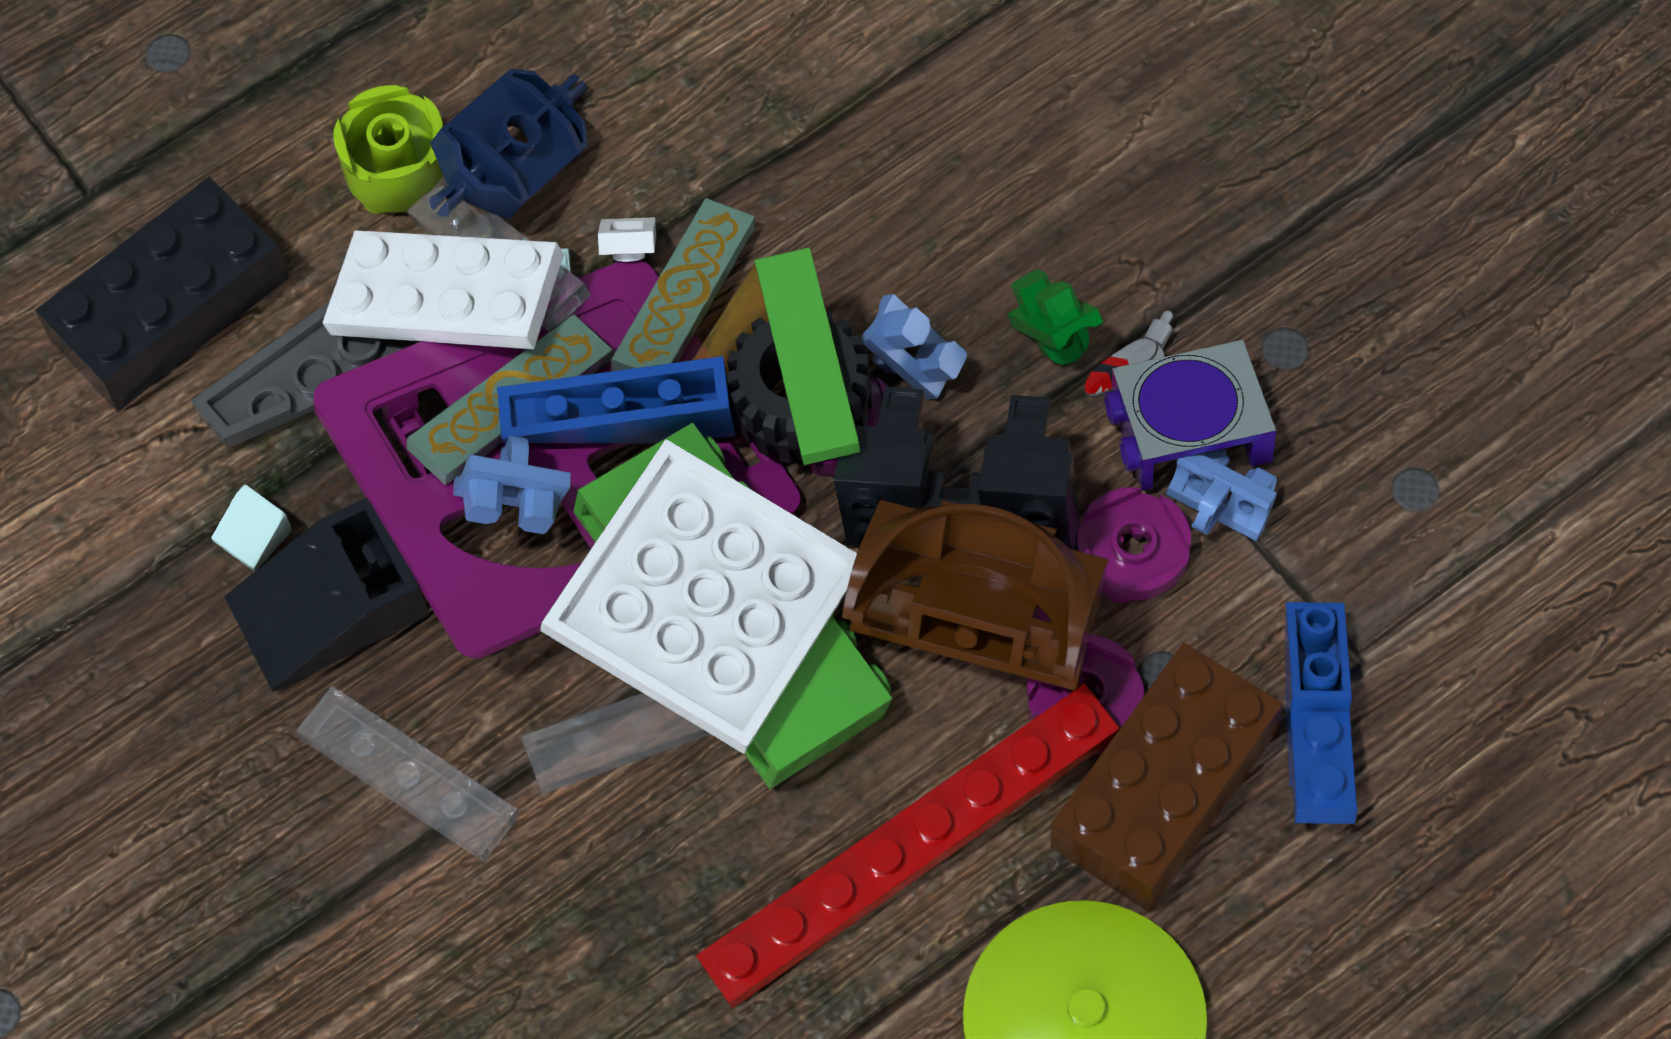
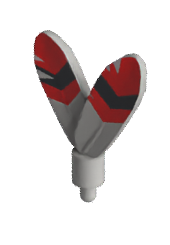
(1139, 351)

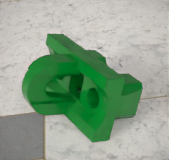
(1053, 316)

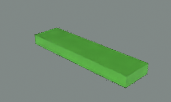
(807, 356)

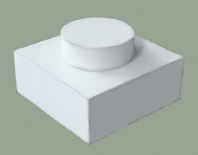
(627, 238)

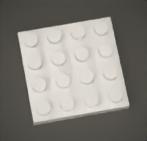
(702, 596)

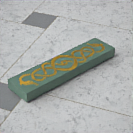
(685, 287)
(473, 421)

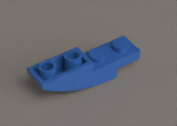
(1319, 713)

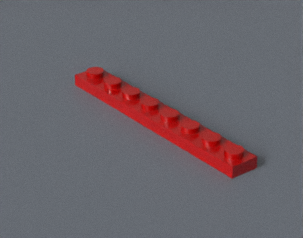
(907, 846)

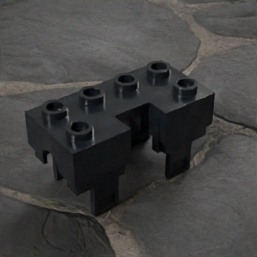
(1018, 471)

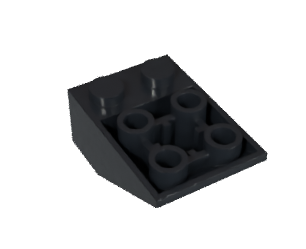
(326, 596)

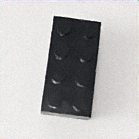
(163, 293)

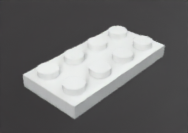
(444, 289)

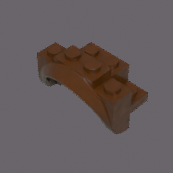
(977, 590)

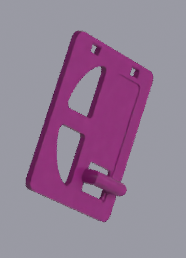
(475, 599)

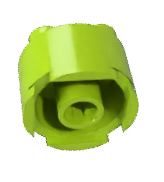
(388, 148)

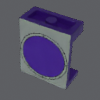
(1189, 408)

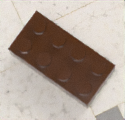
(1166, 776)

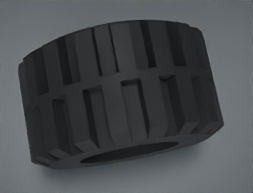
(756, 371)

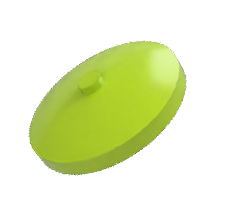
(1083, 976)

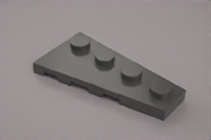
(282, 379)

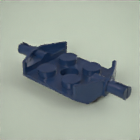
(492, 167)

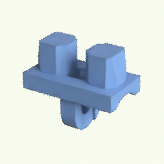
(905, 327)
(512, 482)
(1205, 482)

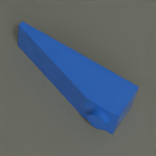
(621, 405)

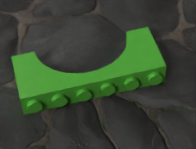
(834, 687)

